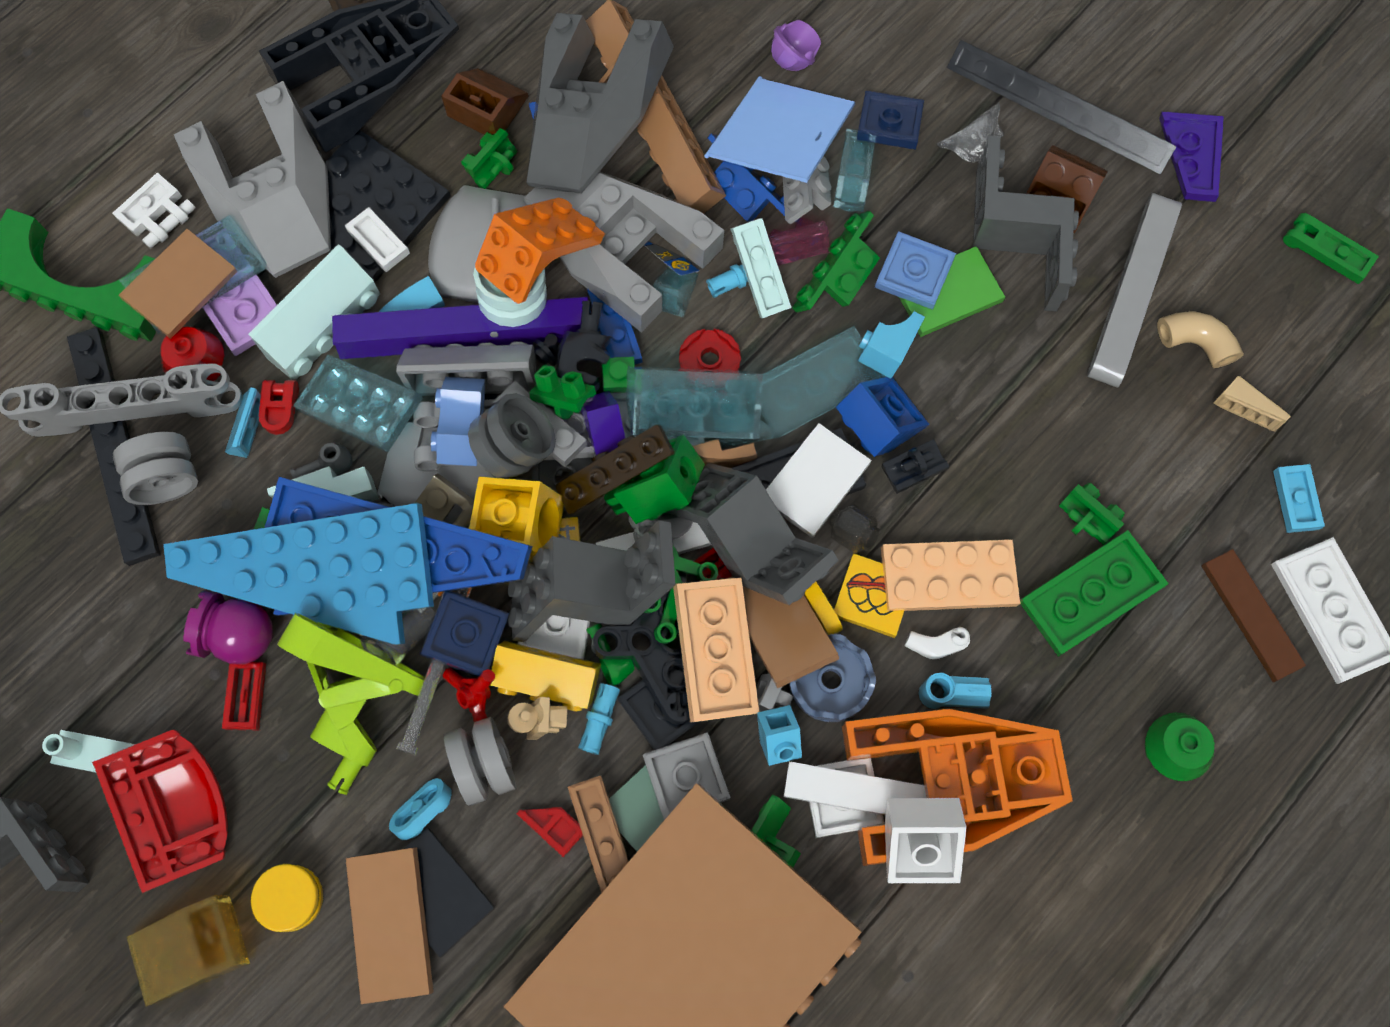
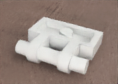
(148, 205)

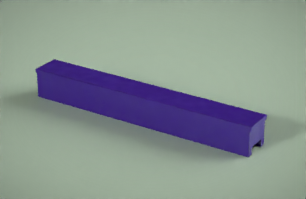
(394, 331)

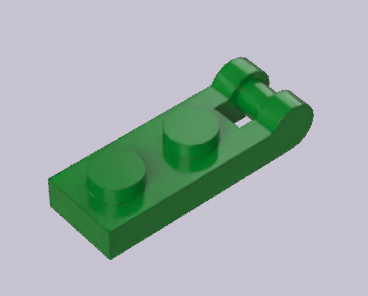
(1330, 247)

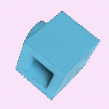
(779, 735)

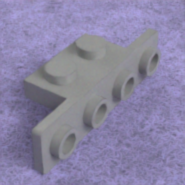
(801, 196)

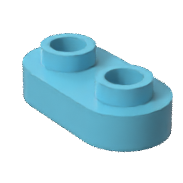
(420, 809)

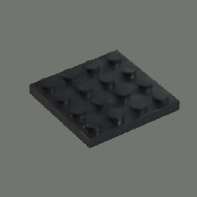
(372, 176)

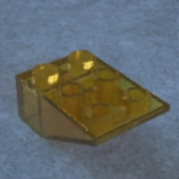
(187, 948)

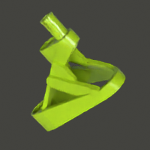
(374, 677)

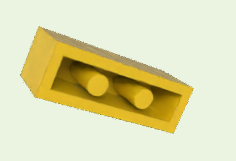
(545, 675)

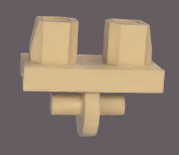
(537, 718)

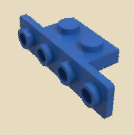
(746, 189)

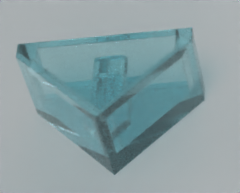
(675, 291)

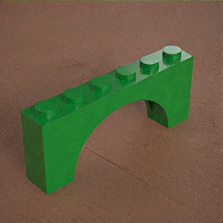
(27, 278)

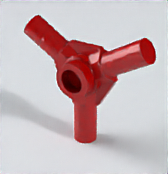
(471, 691)

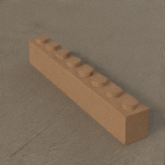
(663, 124)

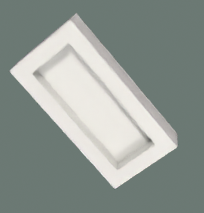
(377, 239)

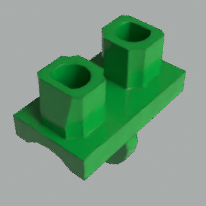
(491, 159)
(563, 393)
(1090, 514)

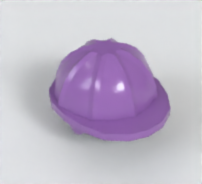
(795, 45)

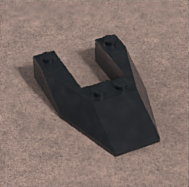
(377, 47)

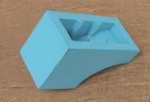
(889, 344)

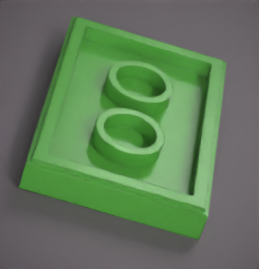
(965, 292)

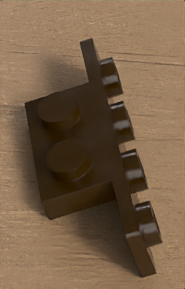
(614, 468)

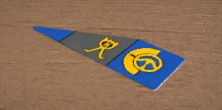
(674, 261)

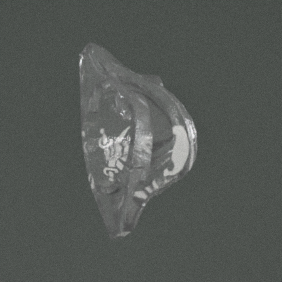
(972, 139)

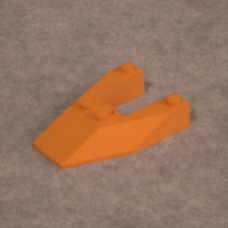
(995, 766)

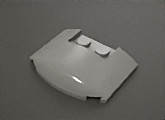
(459, 239)
(404, 483)

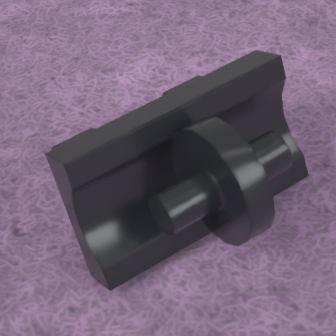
(915, 466)

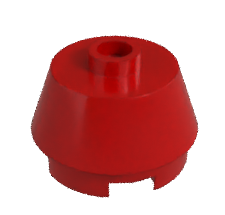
(192, 347)

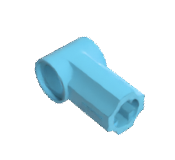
(958, 692)

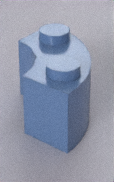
(459, 404)

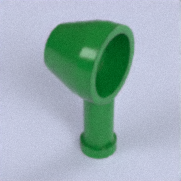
(614, 670)

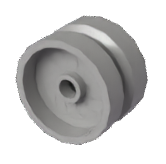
(155, 468)
(473, 763)

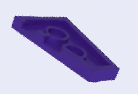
(1197, 152)

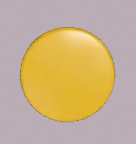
(286, 898)

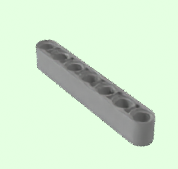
(1134, 290)

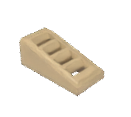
(1251, 404)

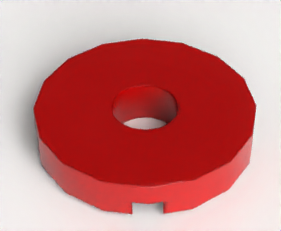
(711, 341)

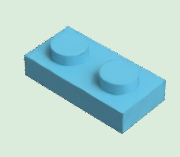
(1298, 498)

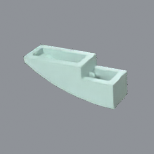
(353, 483)

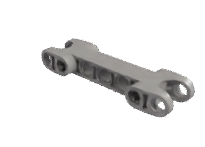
(65, 412)

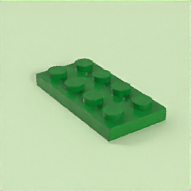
(1093, 593)

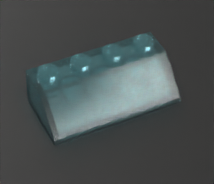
(695, 402)

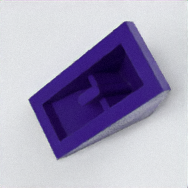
(603, 422)

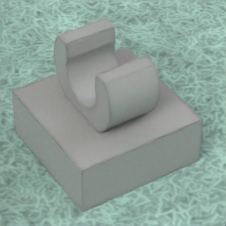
(769, 695)

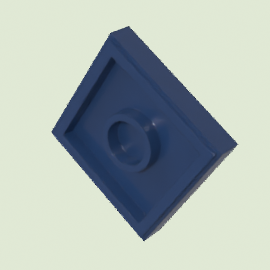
(890, 120)
(464, 633)

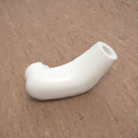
(939, 646)

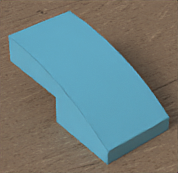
(418, 296)

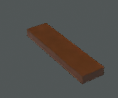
(1253, 615)

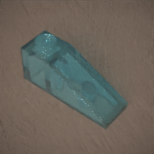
(854, 173)

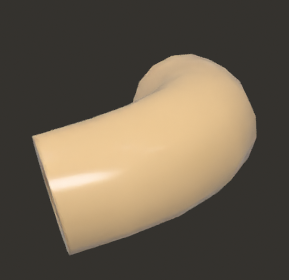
(1204, 331)

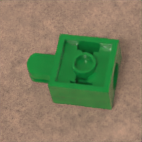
(661, 487)

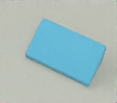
(245, 425)

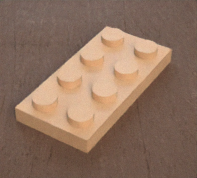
(950, 575)
(715, 649)

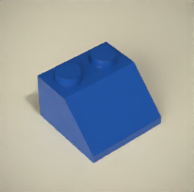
(881, 415)

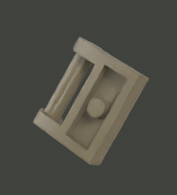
(441, 497)

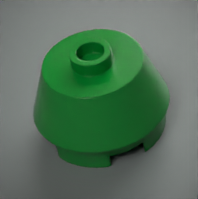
(1179, 746)

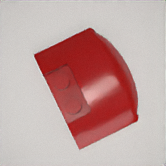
(165, 807)

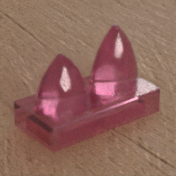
(799, 243)

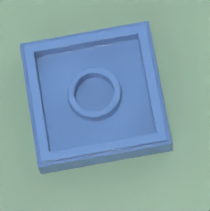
(915, 270)

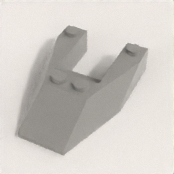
(278, 203)
(629, 219)

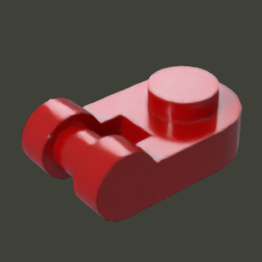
(278, 416)

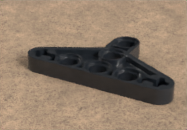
(650, 663)

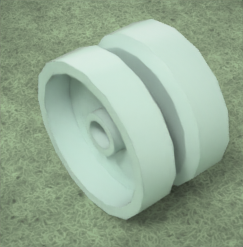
(504, 310)

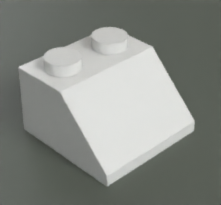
(924, 840)

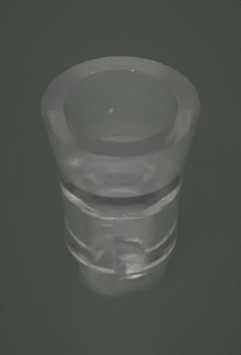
(415, 627)

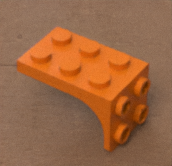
(528, 240)

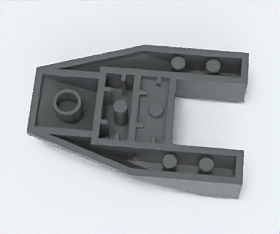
(585, 121)

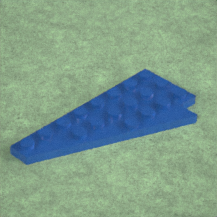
(455, 553)

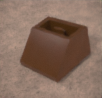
(482, 101)
(1069, 177)

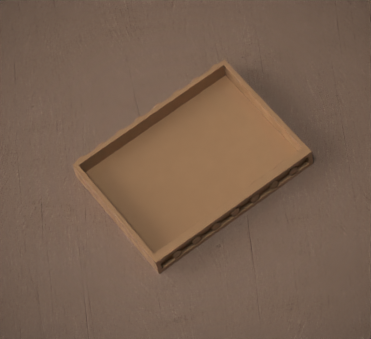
(692, 936)

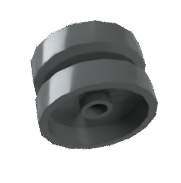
(511, 437)

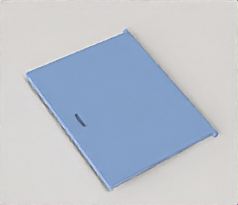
(781, 129)

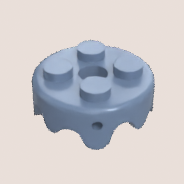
(849, 697)

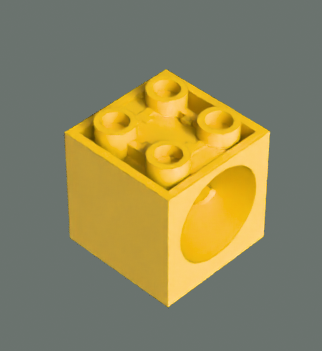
(517, 511)

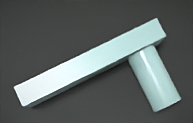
(760, 267)
(79, 750)

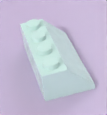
(302, 322)

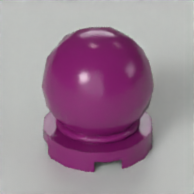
(229, 629)

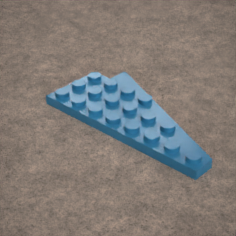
(333, 570)

